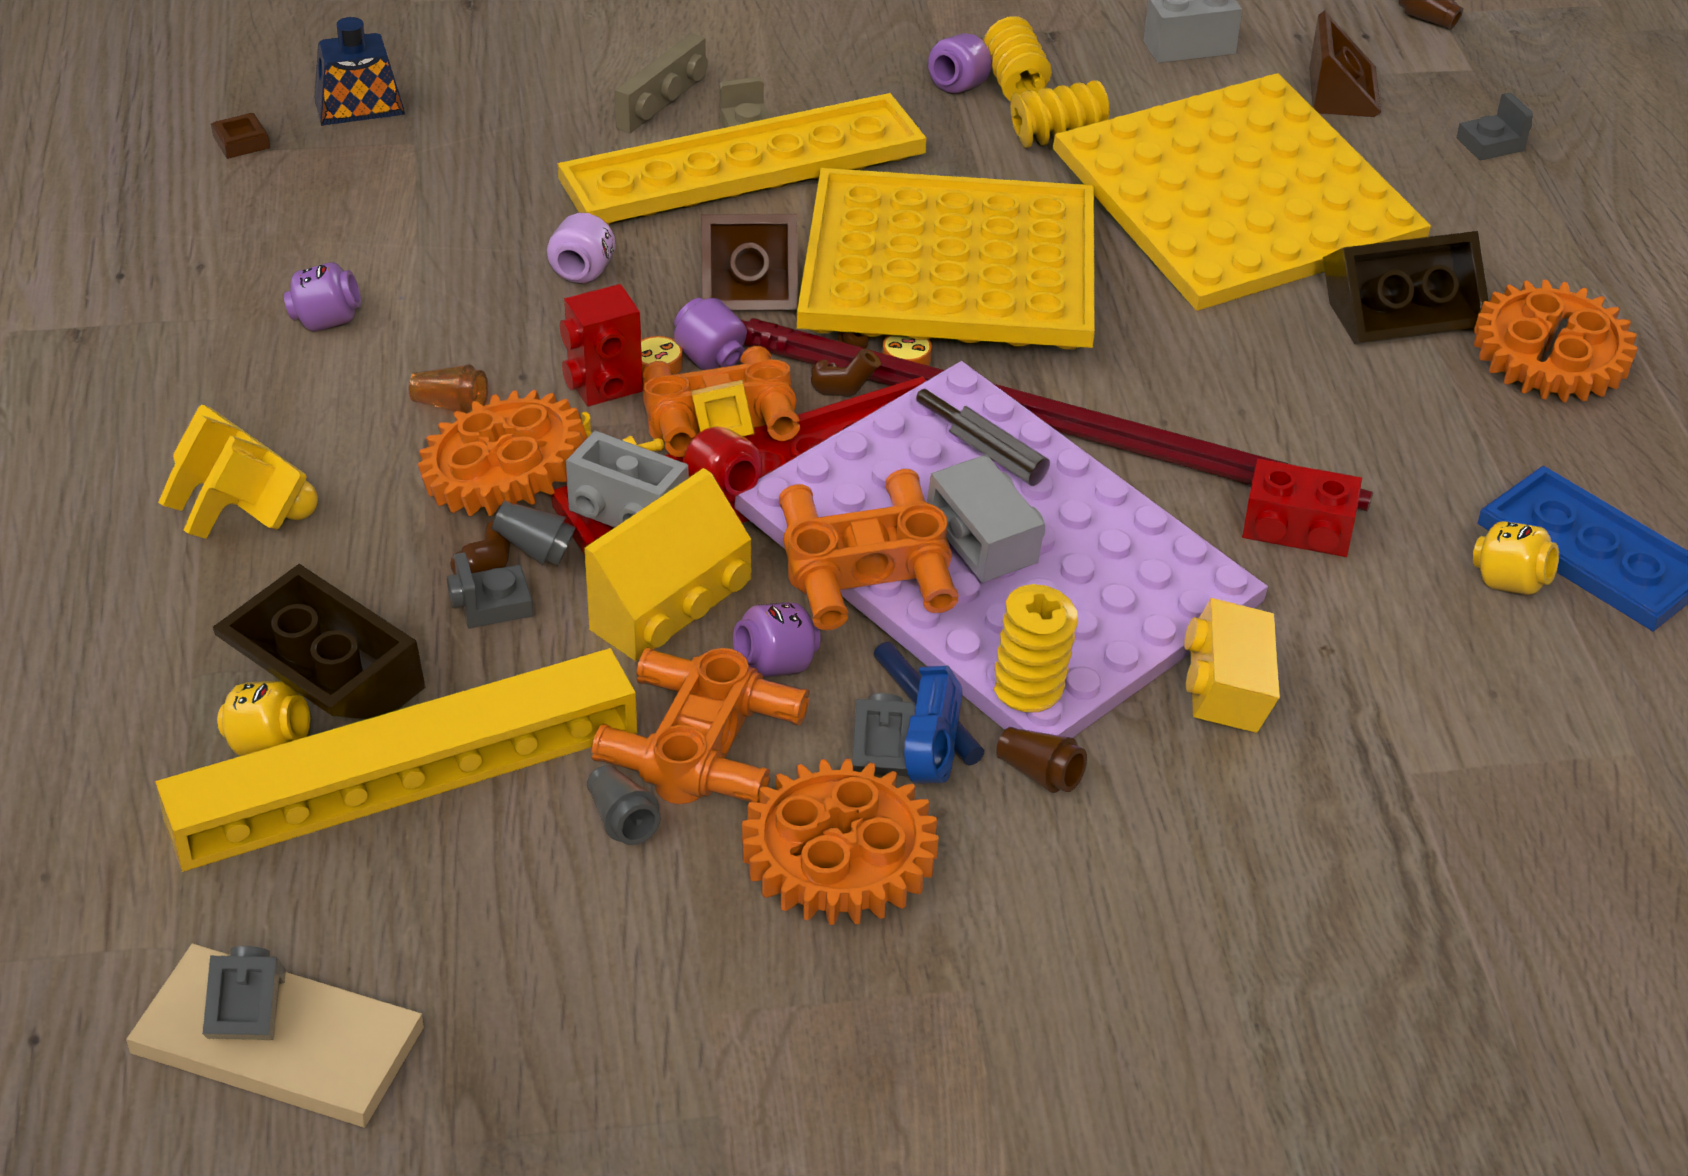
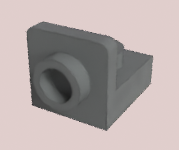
(1499, 133)
(489, 595)
(881, 733)
(242, 994)

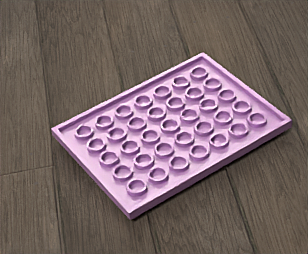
(1104, 546)

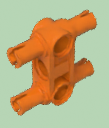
(672, 409)
(867, 548)
(692, 742)

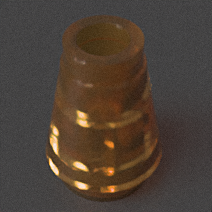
(450, 388)

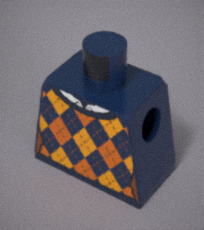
(354, 77)

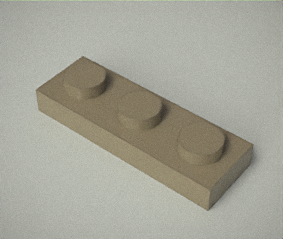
(660, 82)

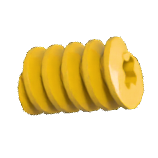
(1017, 57)
(1057, 110)
(1034, 648)

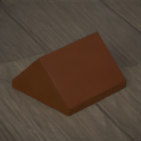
(1341, 73)
(750, 261)

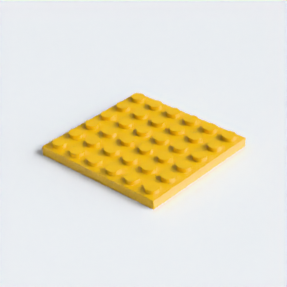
(1236, 188)
(950, 259)

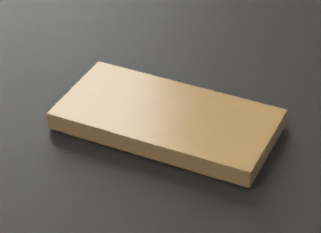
(327, 1051)

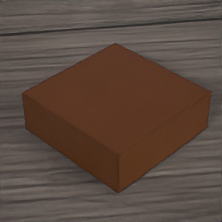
(240, 135)

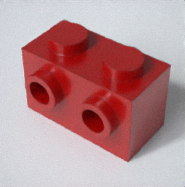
(602, 345)
(1302, 507)

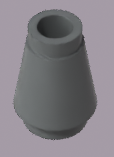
(534, 531)
(623, 806)

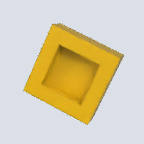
(724, 407)

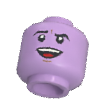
(581, 248)

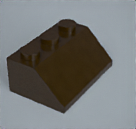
(1407, 286)
(326, 646)

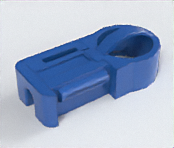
(934, 726)

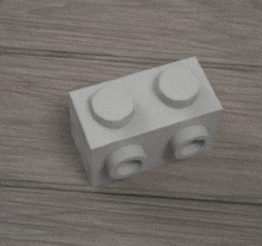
(1191, 28)
(618, 479)
(987, 518)

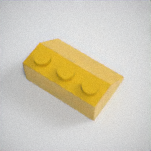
(666, 566)

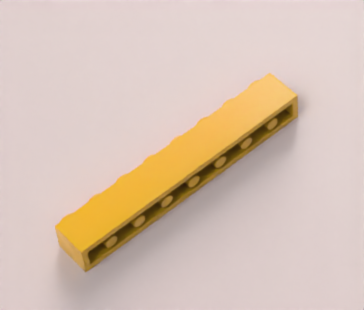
(393, 758)

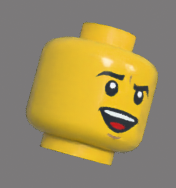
(1516, 558)
(262, 716)

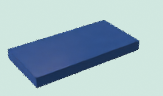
(1599, 546)

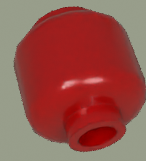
(729, 458)

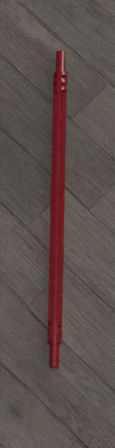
(1059, 415)

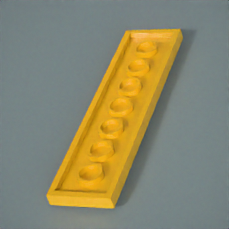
(740, 158)

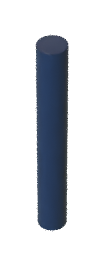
(909, 681)

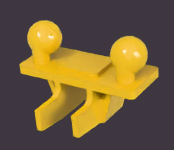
(235, 472)

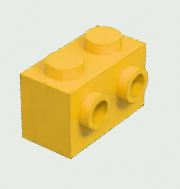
(1232, 665)

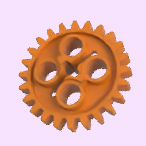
(1586, 356)
(501, 452)
(839, 841)

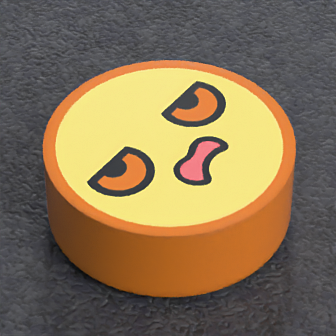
(908, 348)
(662, 349)

